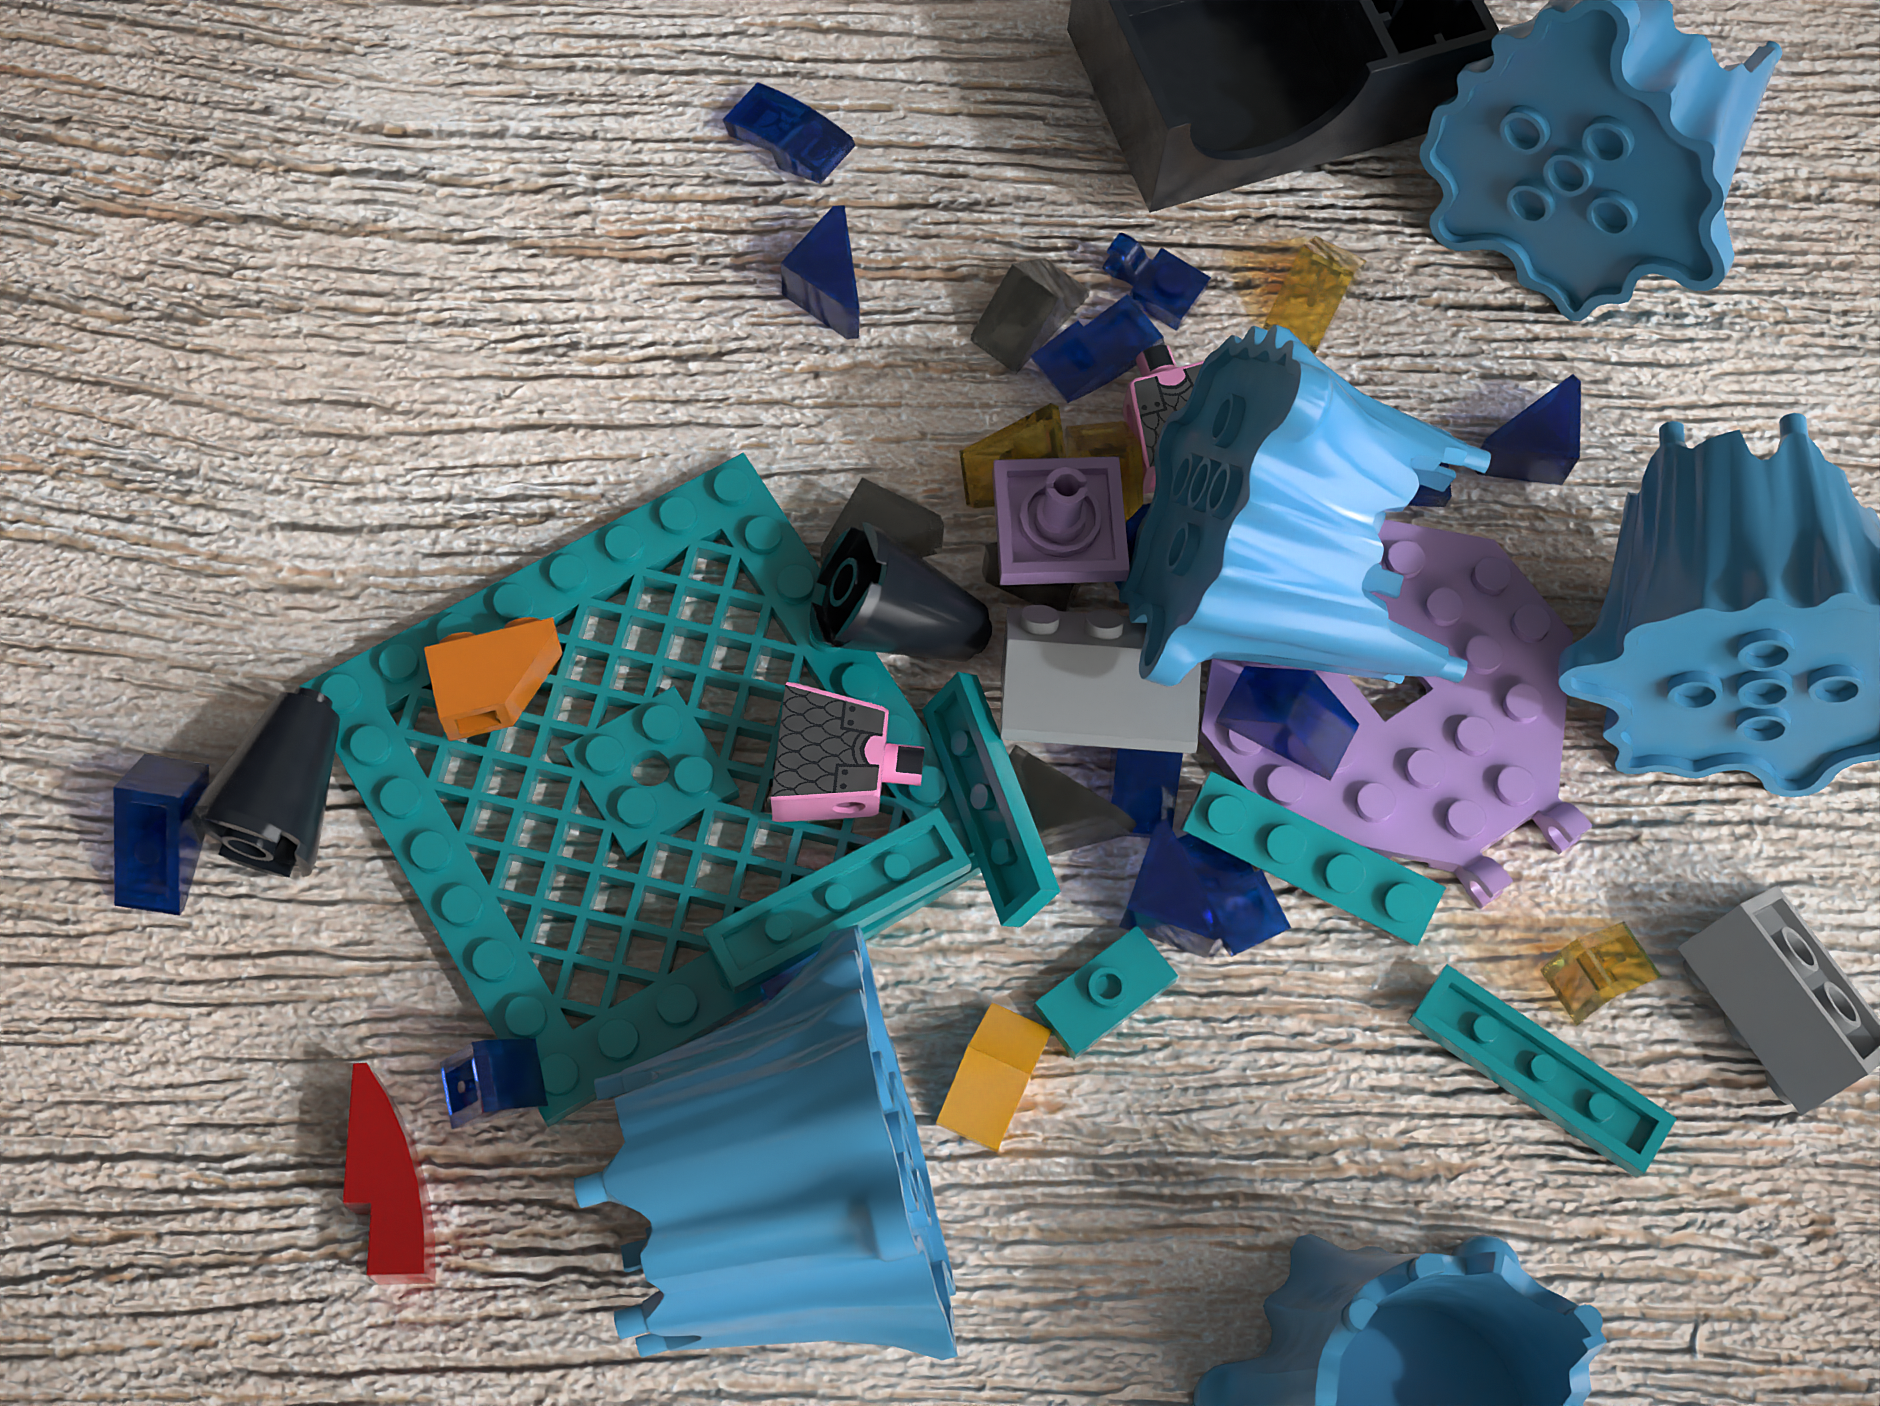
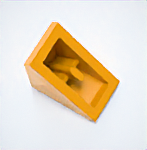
(993, 1076)

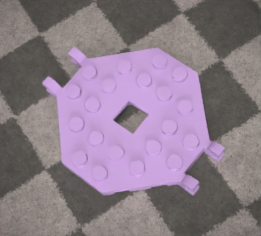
(1461, 758)

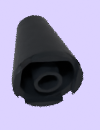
(894, 602)
(273, 788)

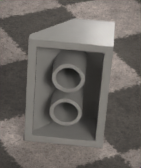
(1080, 684)
(1785, 999)

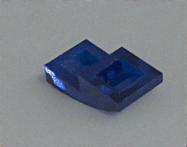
(792, 131)
(1099, 352)
(1237, 895)

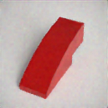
(388, 1184)

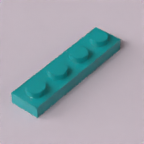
(990, 801)
(1312, 858)
(838, 896)
(1542, 1071)

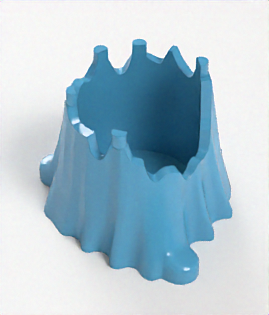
(1595, 151)
(1275, 517)
(1739, 617)
(781, 1179)
(1413, 1333)

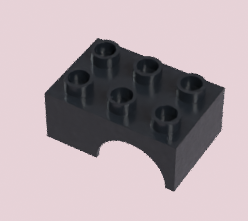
(1267, 86)

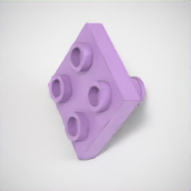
(1060, 520)

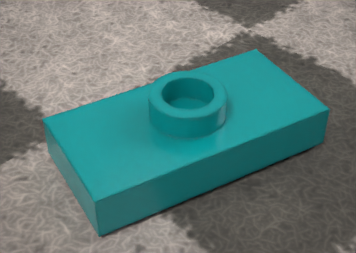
(1105, 992)

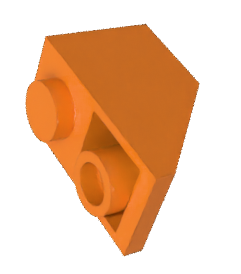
(492, 676)

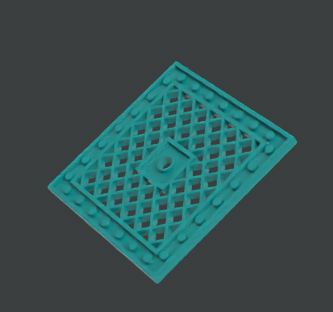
(575, 584)

